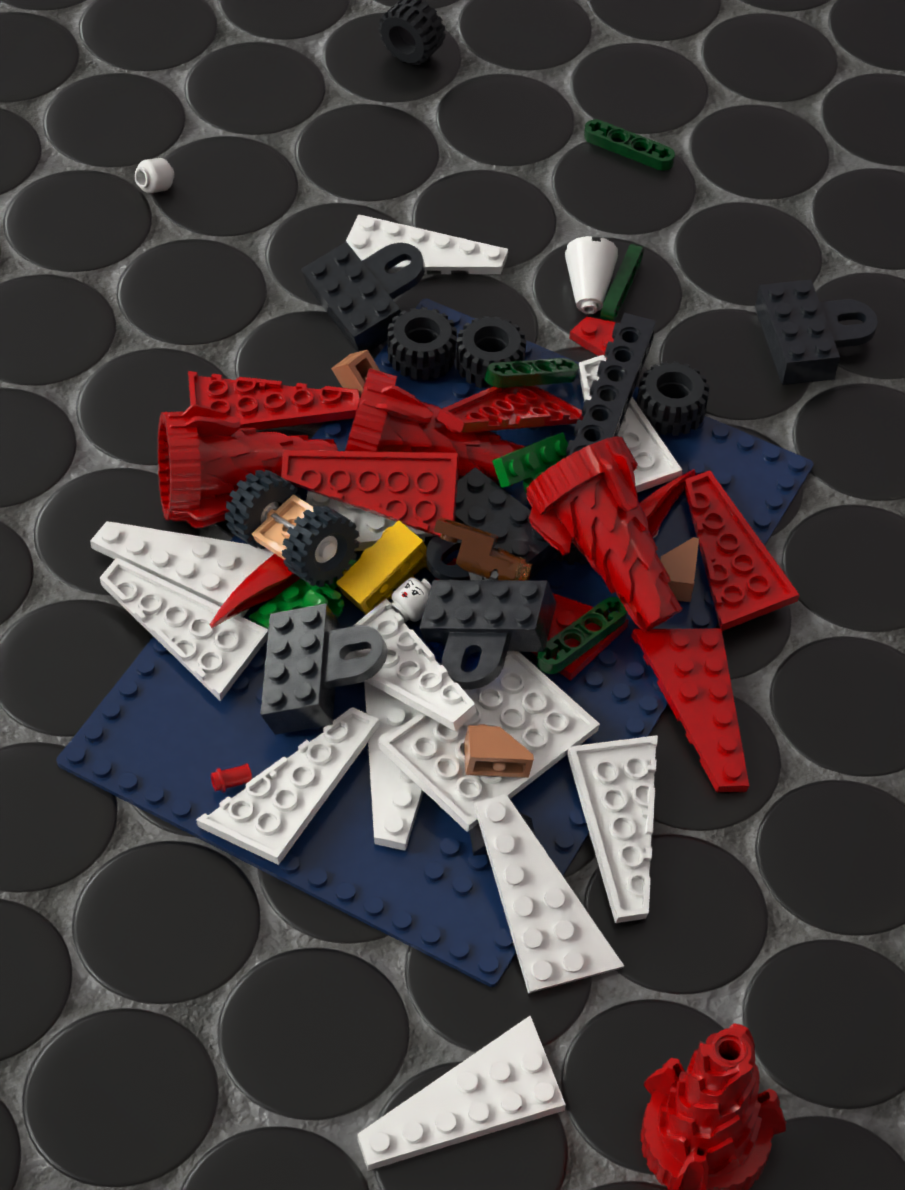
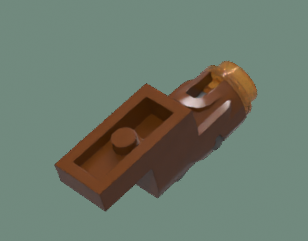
(479, 554)

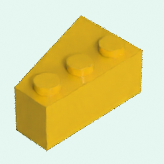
(383, 567)

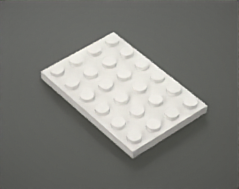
(517, 701)

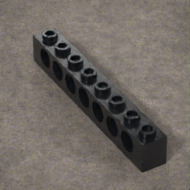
(616, 382)

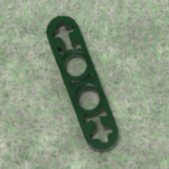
(660, 159)
(622, 283)
(531, 372)
(584, 636)

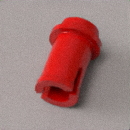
(230, 777)

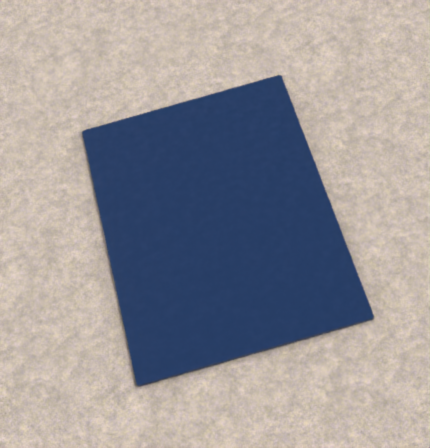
(167, 732)

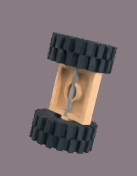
(309, 538)

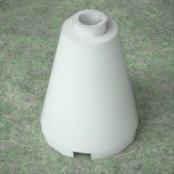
(590, 271)

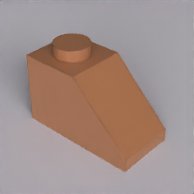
(353, 370)
(681, 567)
(495, 753)

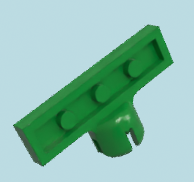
(530, 460)
(299, 596)

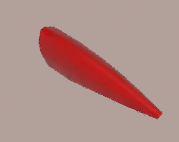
(660, 502)
(258, 587)

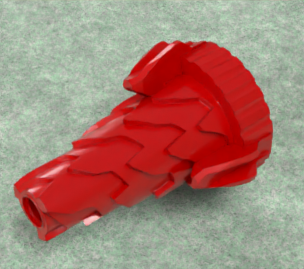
(399, 422)
(208, 454)
(596, 507)
(710, 1122)

